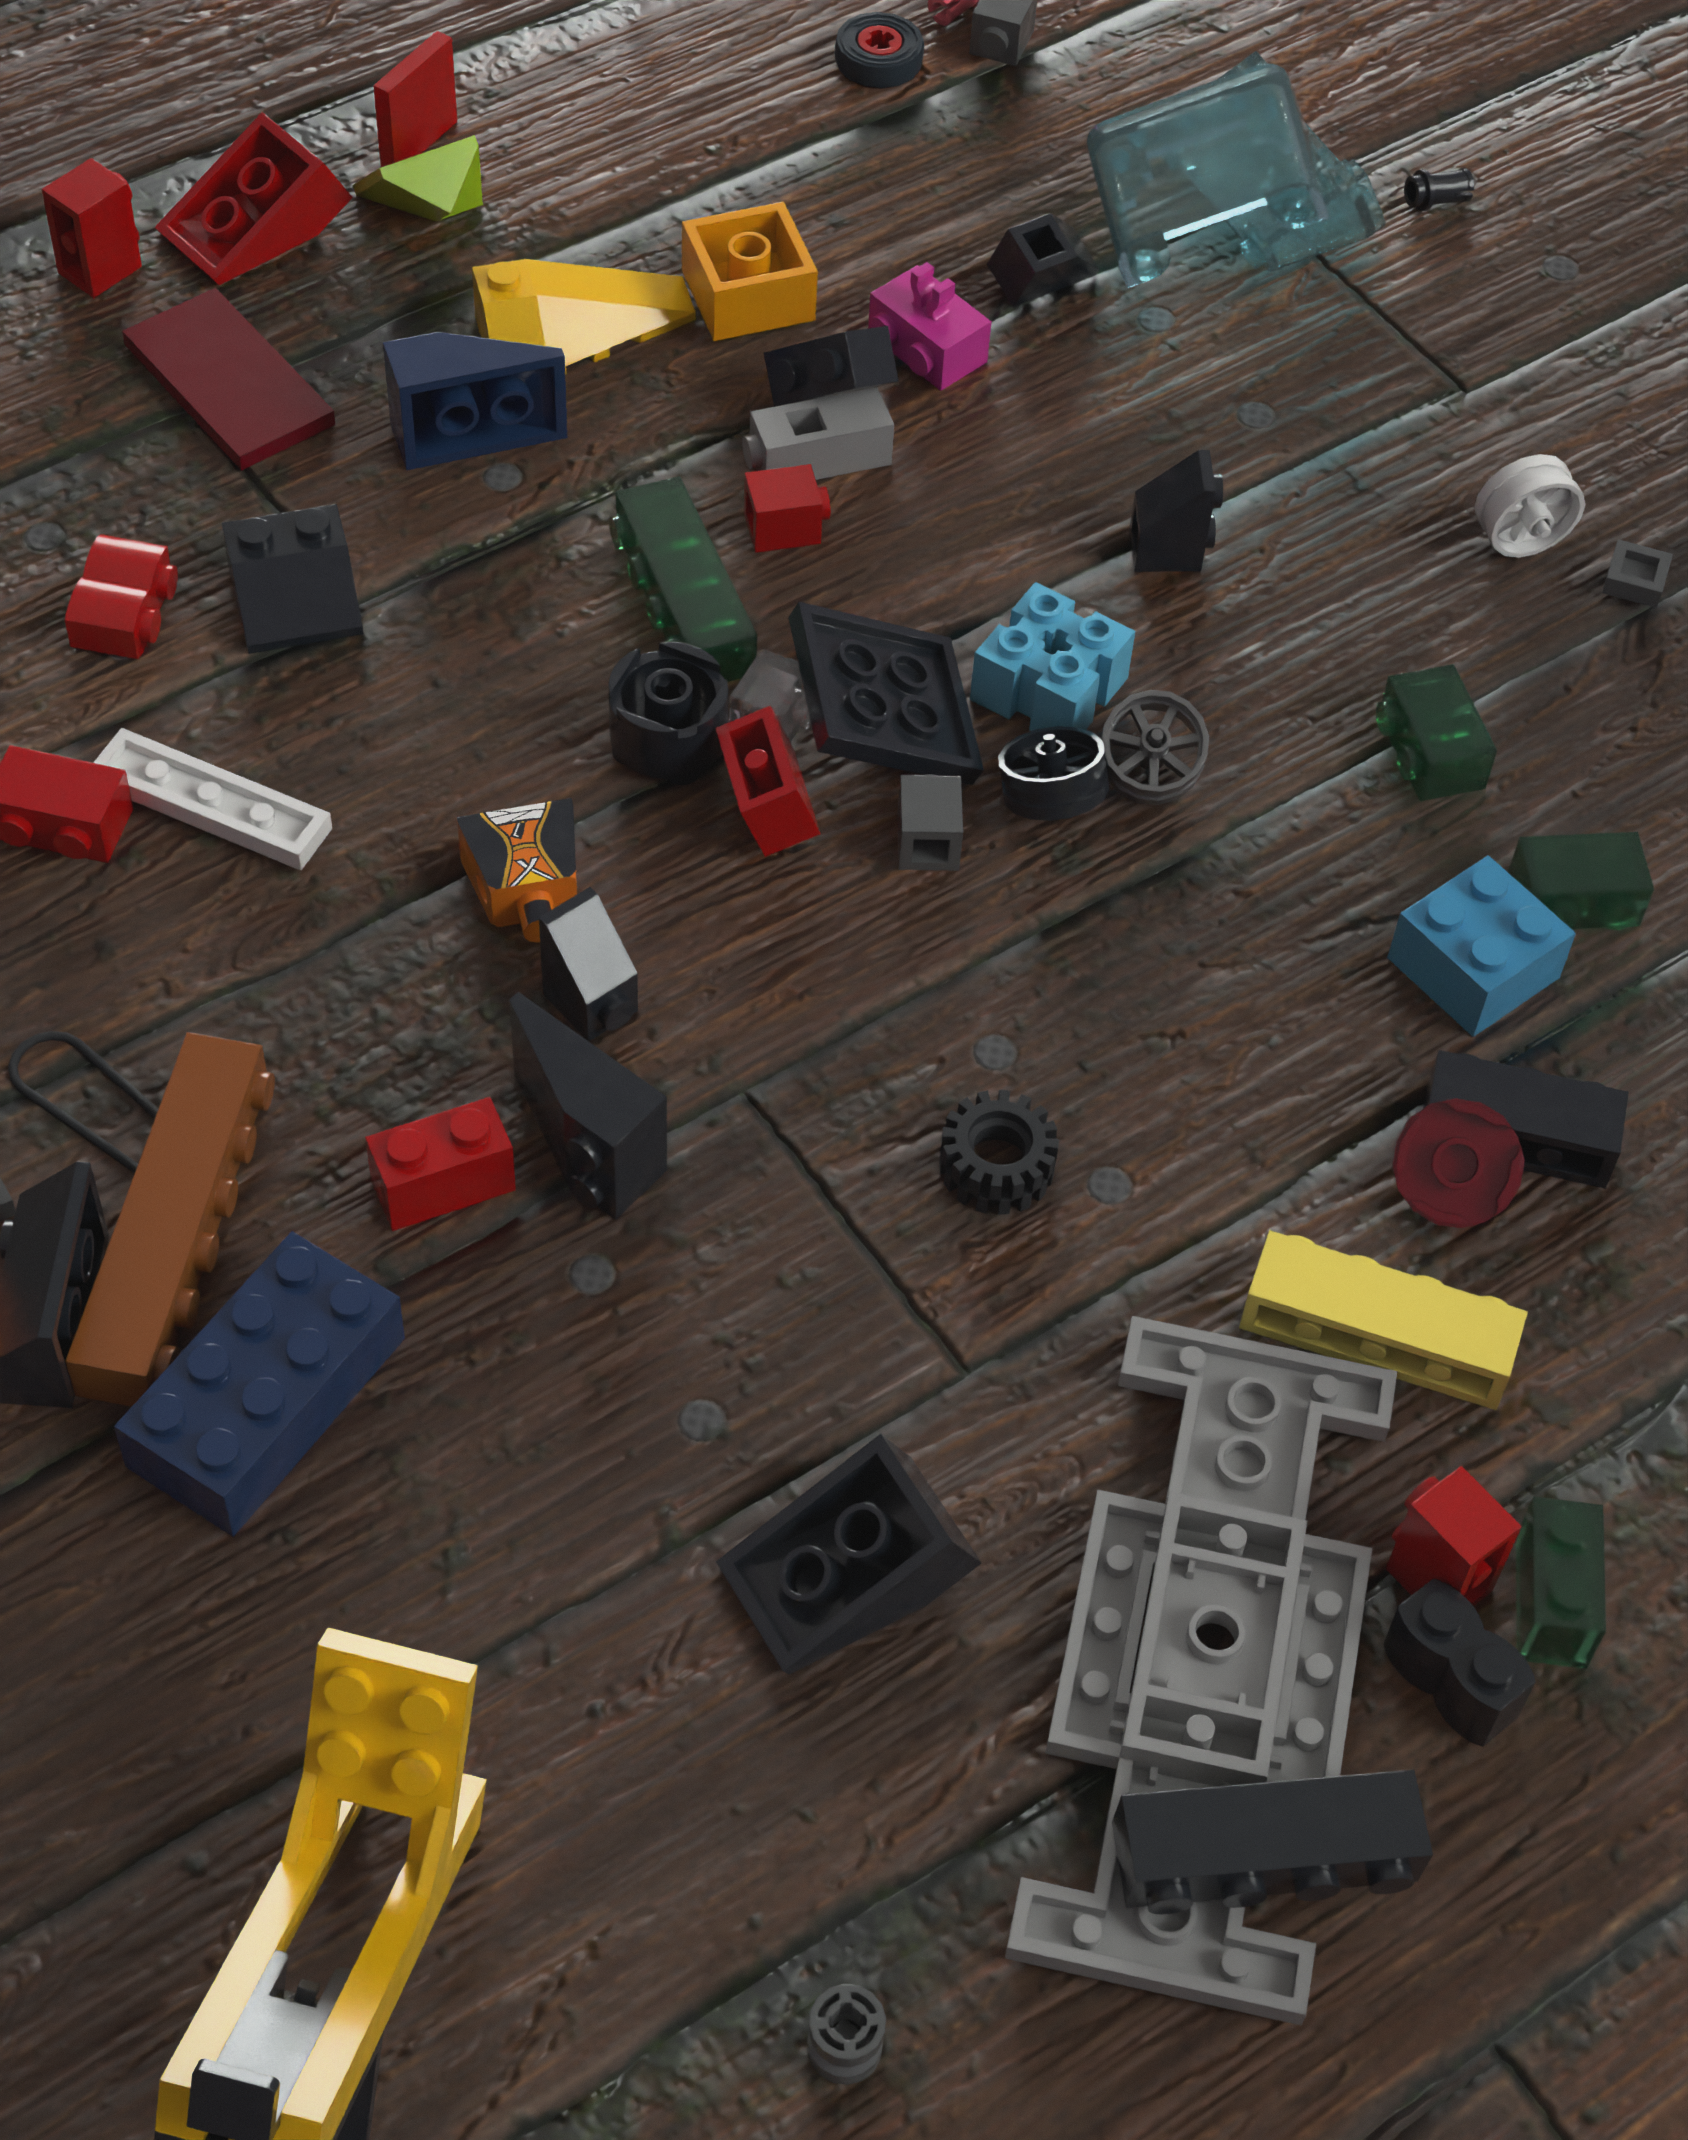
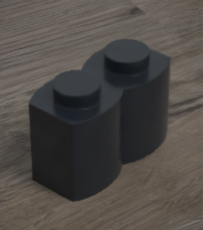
(1470, 1672)

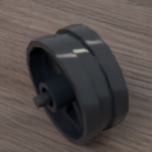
(1053, 773)

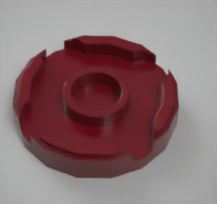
(1457, 1163)

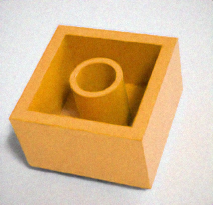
(749, 271)

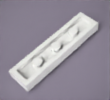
(218, 800)

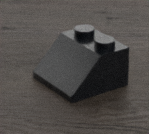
(292, 578)

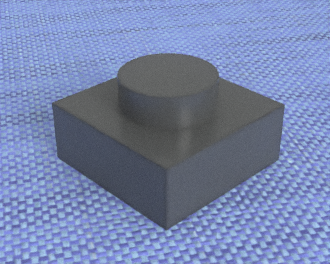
(1637, 573)

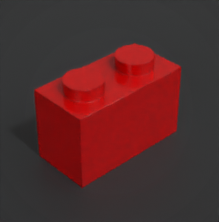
(92, 227)
(767, 781)
(62, 804)
(441, 1163)
(1453, 1536)

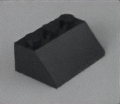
(45, 1284)

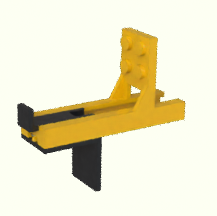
(296, 2067)

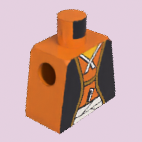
(520, 861)

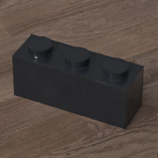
(1561, 1123)

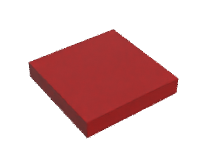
(416, 100)

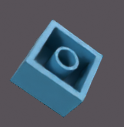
(1480, 945)

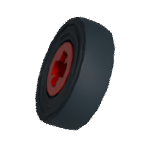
(879, 50)

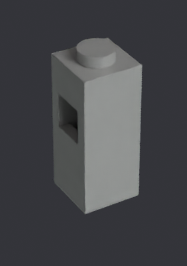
(829, 432)

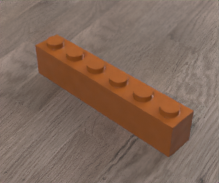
(170, 1219)

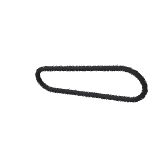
(60, 1114)

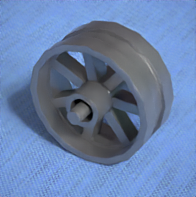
(1155, 746)

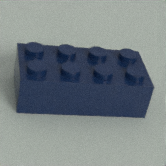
(261, 1383)

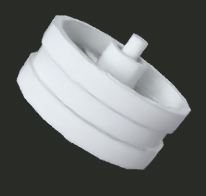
(1525, 510)

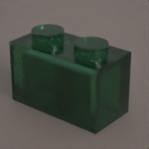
(1436, 732)
(1586, 877)
(1560, 1582)

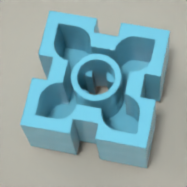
(1051, 662)

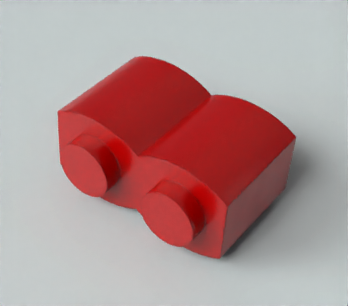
(120, 596)

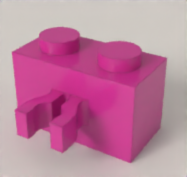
(931, 326)

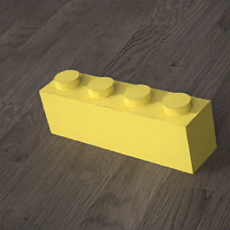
(1384, 1319)

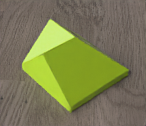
(430, 183)

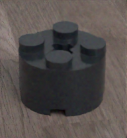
(667, 711)

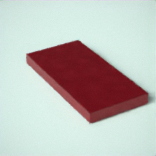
(229, 378)

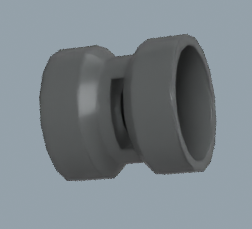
(845, 2052)

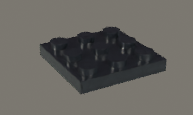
(884, 693)

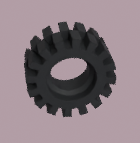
(1003, 1122)

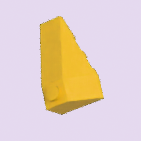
(576, 306)

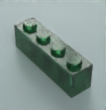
(682, 574)

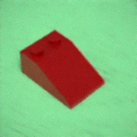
(254, 203)

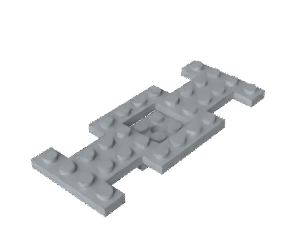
(1199, 1717)

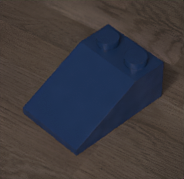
(472, 396)

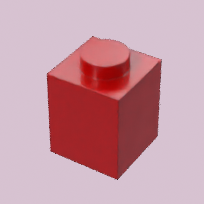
(784, 508)

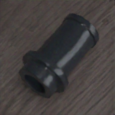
(1429, 189)

